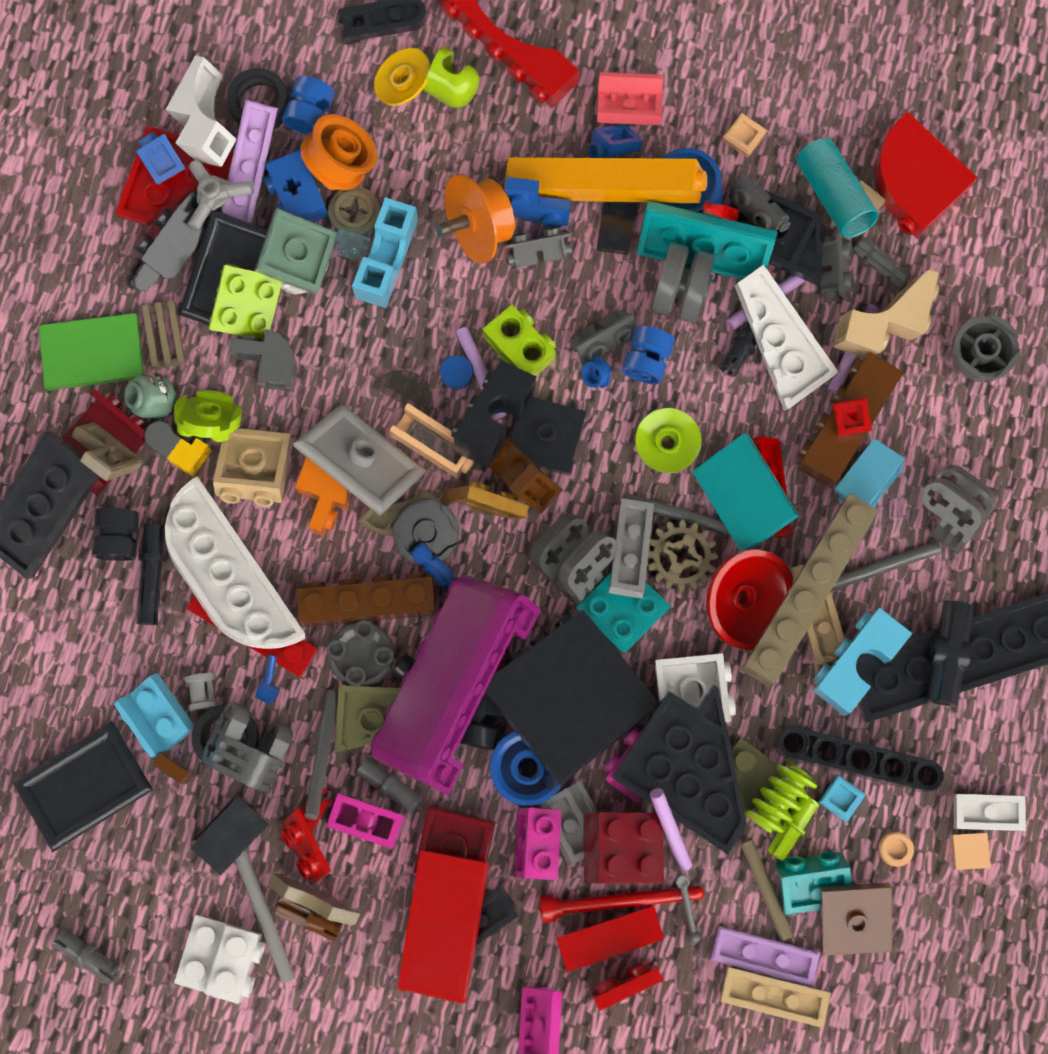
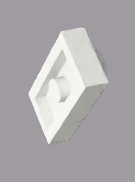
(989, 812)

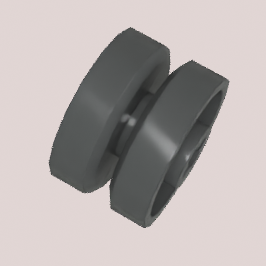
(683, 282)

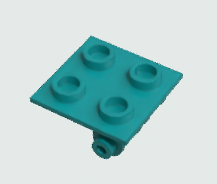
(623, 617)

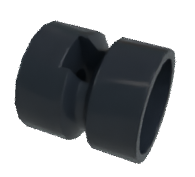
(115, 534)
(481, 729)

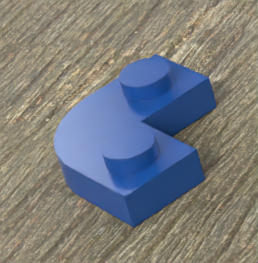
(535, 209)

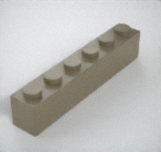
(809, 590)

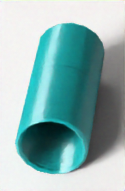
(837, 189)

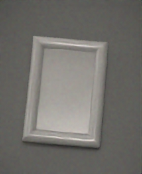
(360, 458)

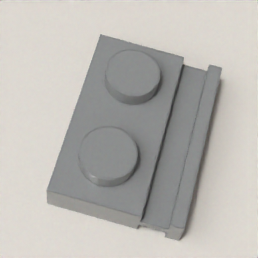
(572, 803)

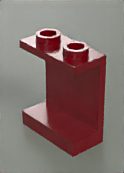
(107, 415)

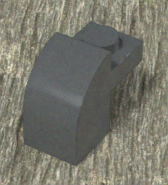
(275, 356)

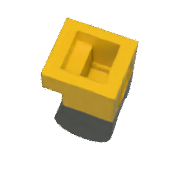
(174, 449)

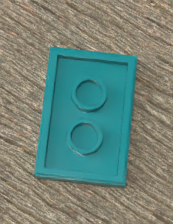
(745, 493)

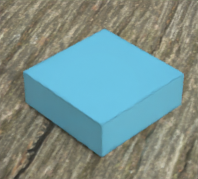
(841, 798)

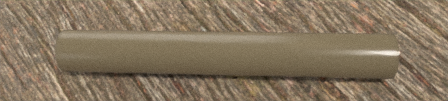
(767, 890)

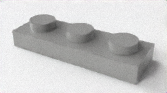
(633, 544)

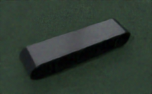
(875, 760)

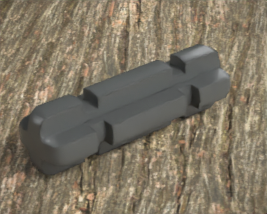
(882, 262)

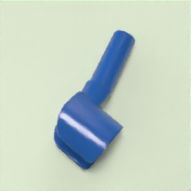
(266, 691)

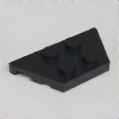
(800, 246)

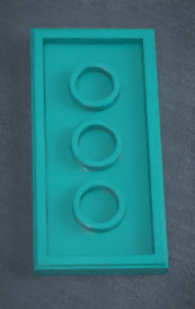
(737, 245)

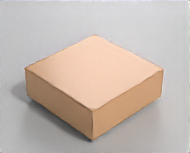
(744, 135)
(970, 851)

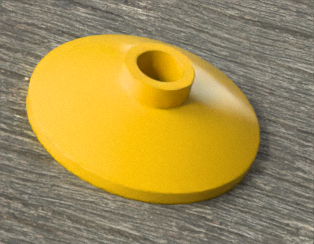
(401, 76)

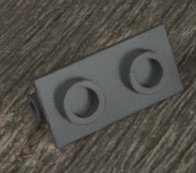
(753, 203)
(550, 243)
(839, 280)
(616, 330)

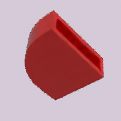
(918, 176)

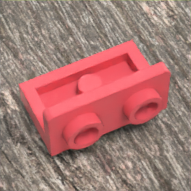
(629, 98)

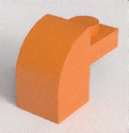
(330, 494)

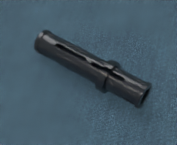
(150, 578)

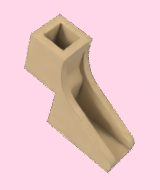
(904, 317)

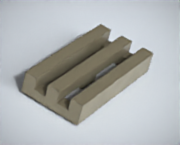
(158, 308)

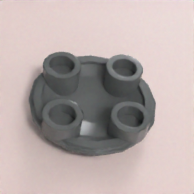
(360, 654)

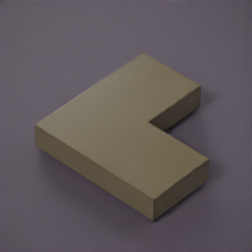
(106, 454)

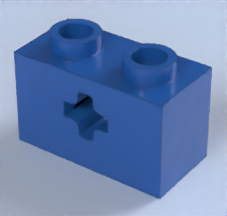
(292, 173)

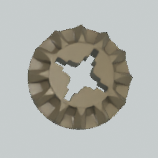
(344, 201)

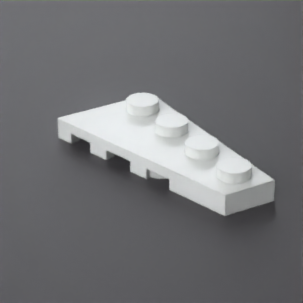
(786, 344)

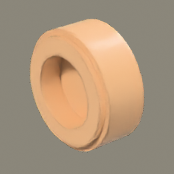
(895, 849)

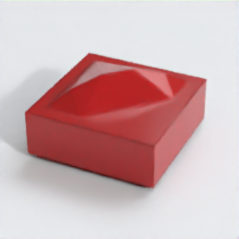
(852, 417)

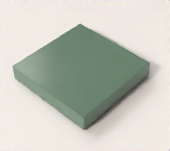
(296, 251)

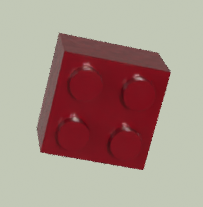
(623, 848)

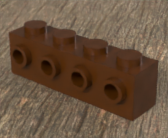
(830, 454)
(366, 601)

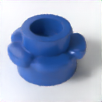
(596, 372)

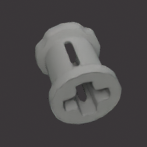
(201, 691)

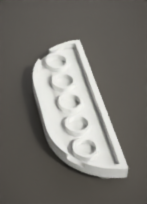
(225, 573)

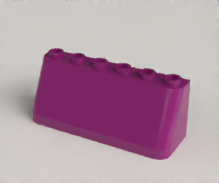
(450, 680)

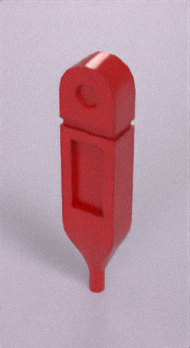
(721, 211)

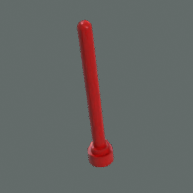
(554, 908)

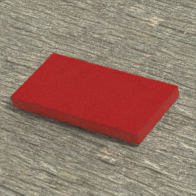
(443, 926)

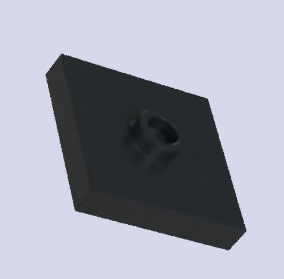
(548, 434)

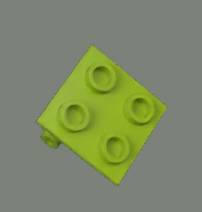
(244, 302)

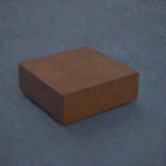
(173, 769)

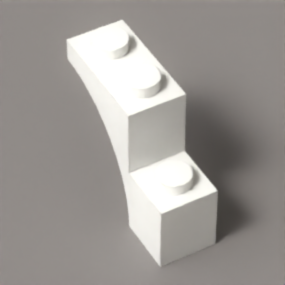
(194, 108)

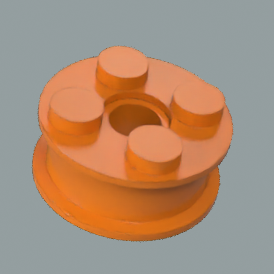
(338, 152)

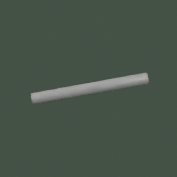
(264, 917)

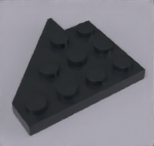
(693, 763)

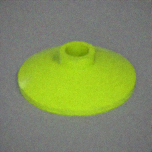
(668, 424)

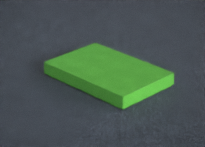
(91, 351)

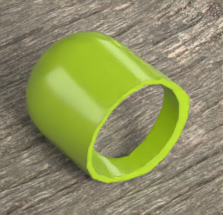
(449, 86)

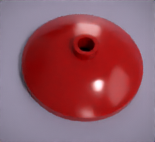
(763, 585)

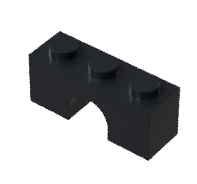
(503, 391)

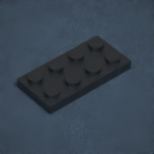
(42, 503)

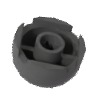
(985, 348)

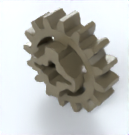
(696, 562)

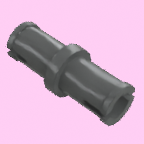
(389, 785)
(86, 956)

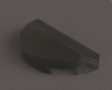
(407, 388)

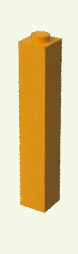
(613, 178)

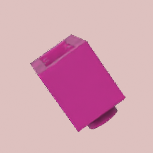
(366, 821)

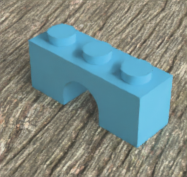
(392, 239)
(877, 636)

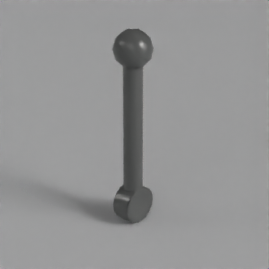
(683, 882)

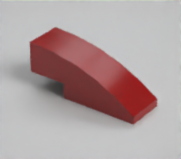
(609, 938)

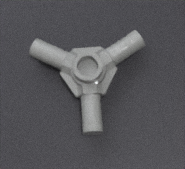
(213, 193)

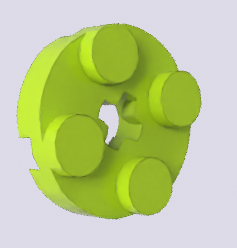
(207, 415)

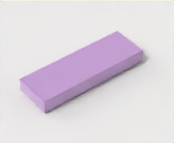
(765, 956)

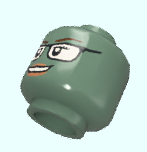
(150, 396)

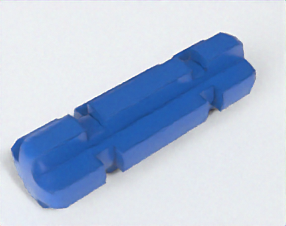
(433, 565)

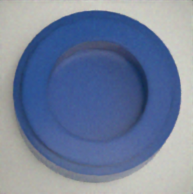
(456, 372)

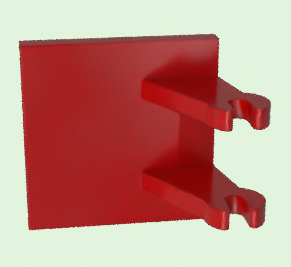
(298, 835)

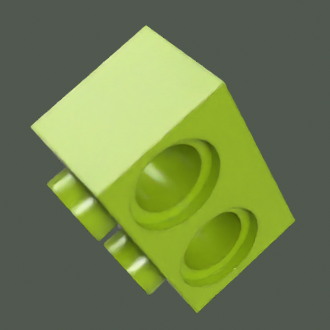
(512, 348)

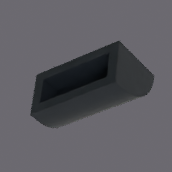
(228, 834)

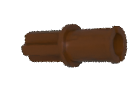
(308, 919)

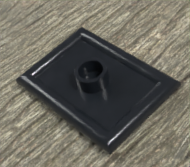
(224, 242)
(82, 786)

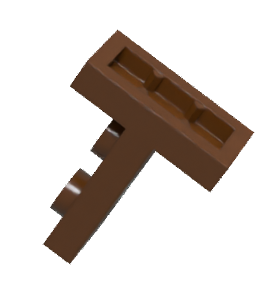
(524, 477)

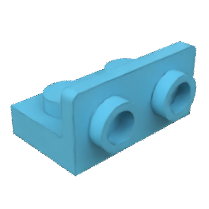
(154, 716)

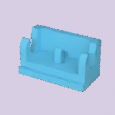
(871, 474)

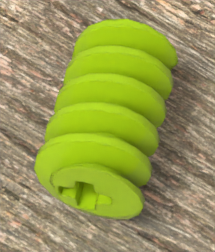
(780, 798)

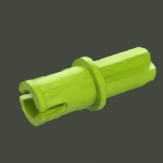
(784, 842)

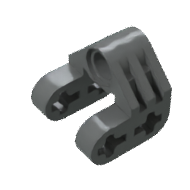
(961, 512)
(573, 562)
(242, 762)

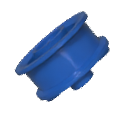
(507, 779)

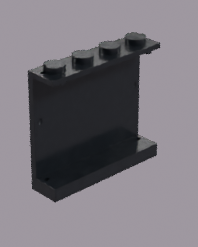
(569, 696)

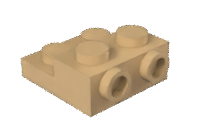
(252, 467)

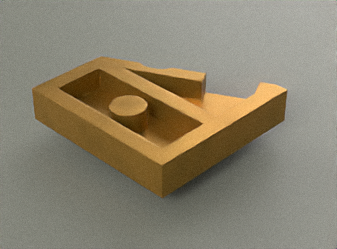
(482, 500)

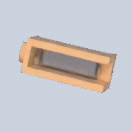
(430, 441)

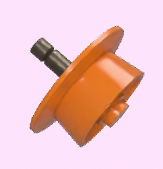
(477, 216)

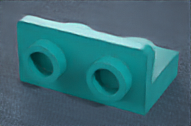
(804, 876)

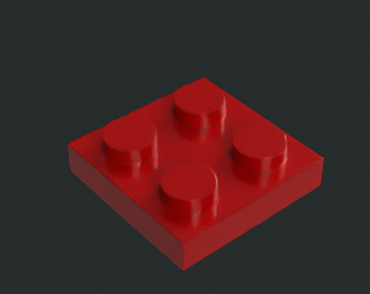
(639, 978)

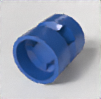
(309, 102)
(648, 355)

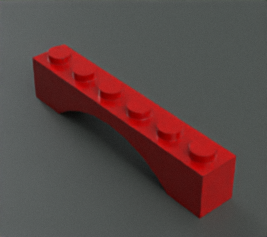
(542, 69)

